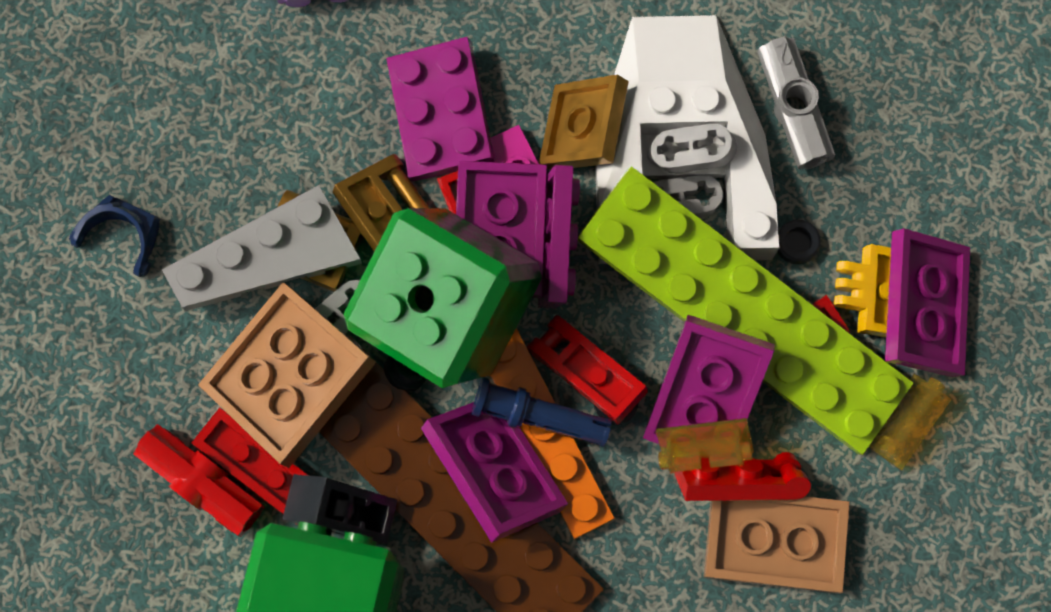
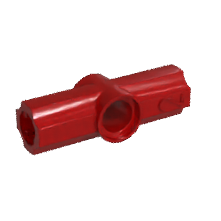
(198, 480)

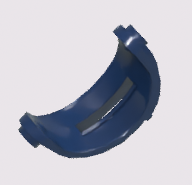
(114, 208)

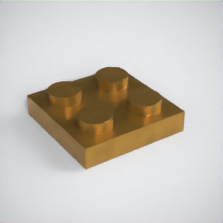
(584, 122)

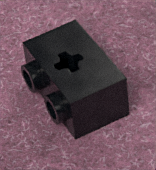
(339, 507)

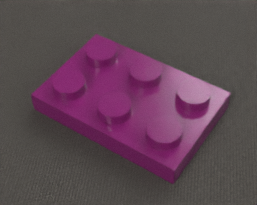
(439, 108)
(506, 203)
(559, 237)
(927, 303)
(709, 377)
(494, 470)

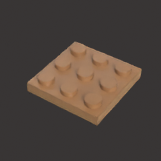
(286, 374)

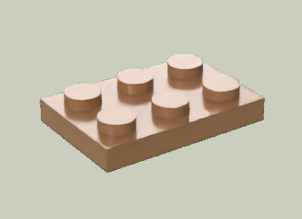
(778, 543)

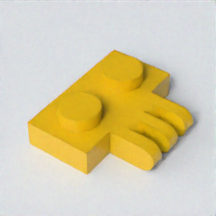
(868, 289)

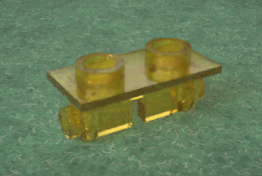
(910, 421)
(721, 441)

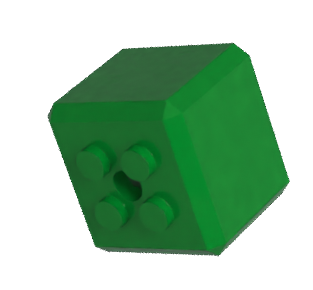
(476, 289)
(319, 572)

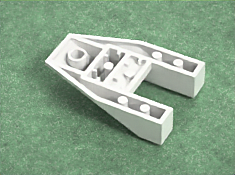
(687, 78)

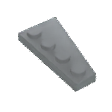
(273, 249)

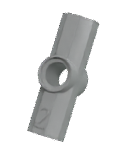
(805, 126)

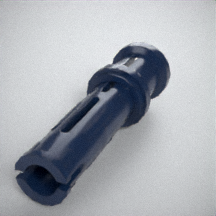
(520, 408)

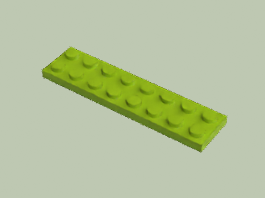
(708, 277)

